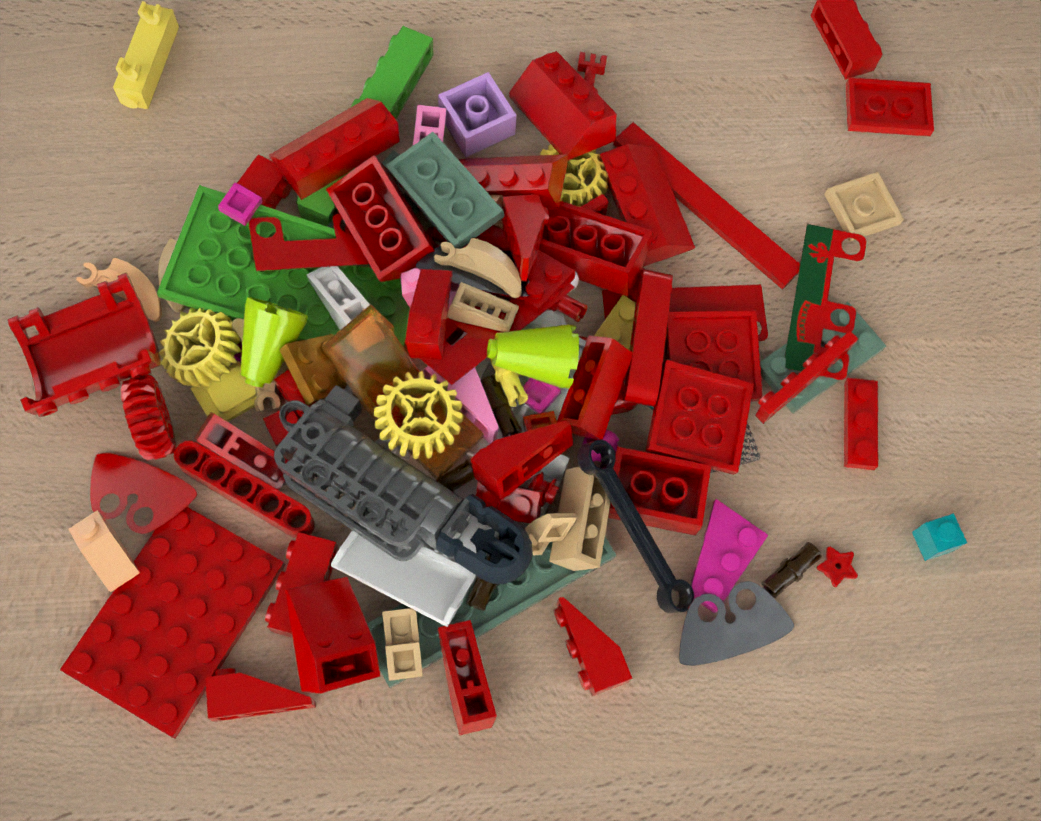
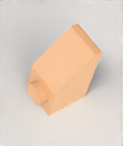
(104, 550)

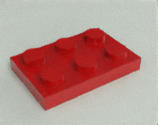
(889, 107)

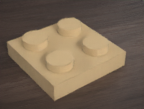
(864, 205)

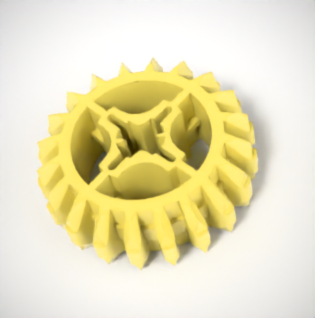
(574, 188)
(199, 347)
(400, 396)

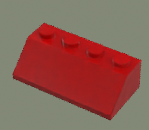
(564, 106)
(336, 147)
(521, 176)
(646, 199)
(380, 220)
(596, 246)

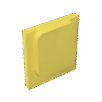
(229, 397)

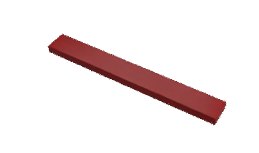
(718, 213)

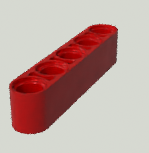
(648, 338)
(236, 477)

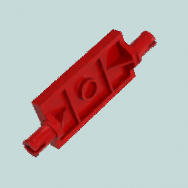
(545, 277)

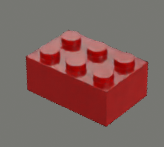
(663, 489)

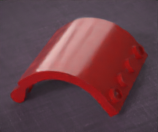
(86, 347)

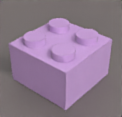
(477, 114)

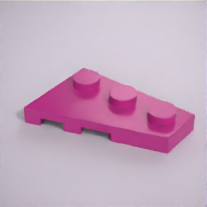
(725, 553)

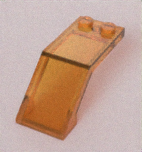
(369, 359)

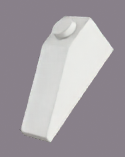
(337, 294)

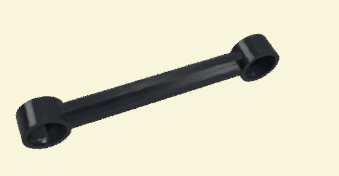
(635, 526)

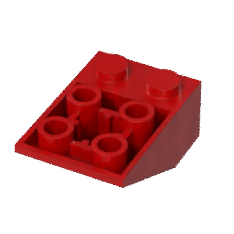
(330, 636)

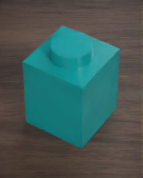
(939, 537)

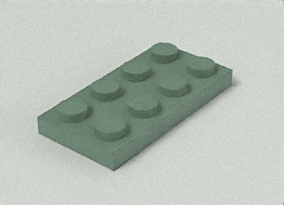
(445, 191)
(866, 347)

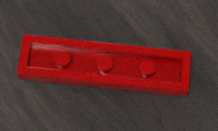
(814, 367)

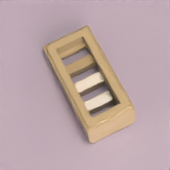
(476, 297)

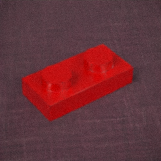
(520, 505)

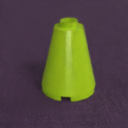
(264, 334)
(538, 353)

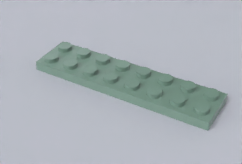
(508, 600)

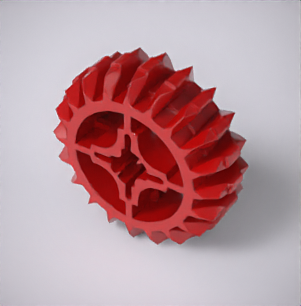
(148, 417)

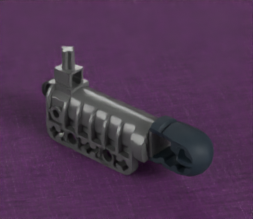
(392, 493)

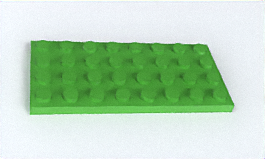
(217, 270)

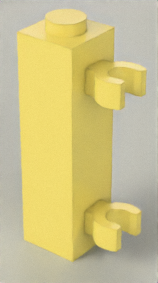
(145, 56)

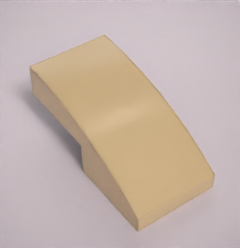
(548, 529)
(402, 644)

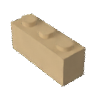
(585, 539)

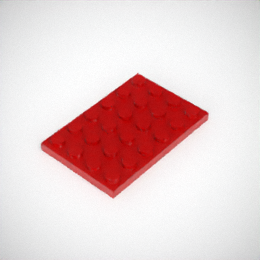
(174, 620)

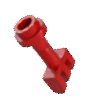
(591, 67)

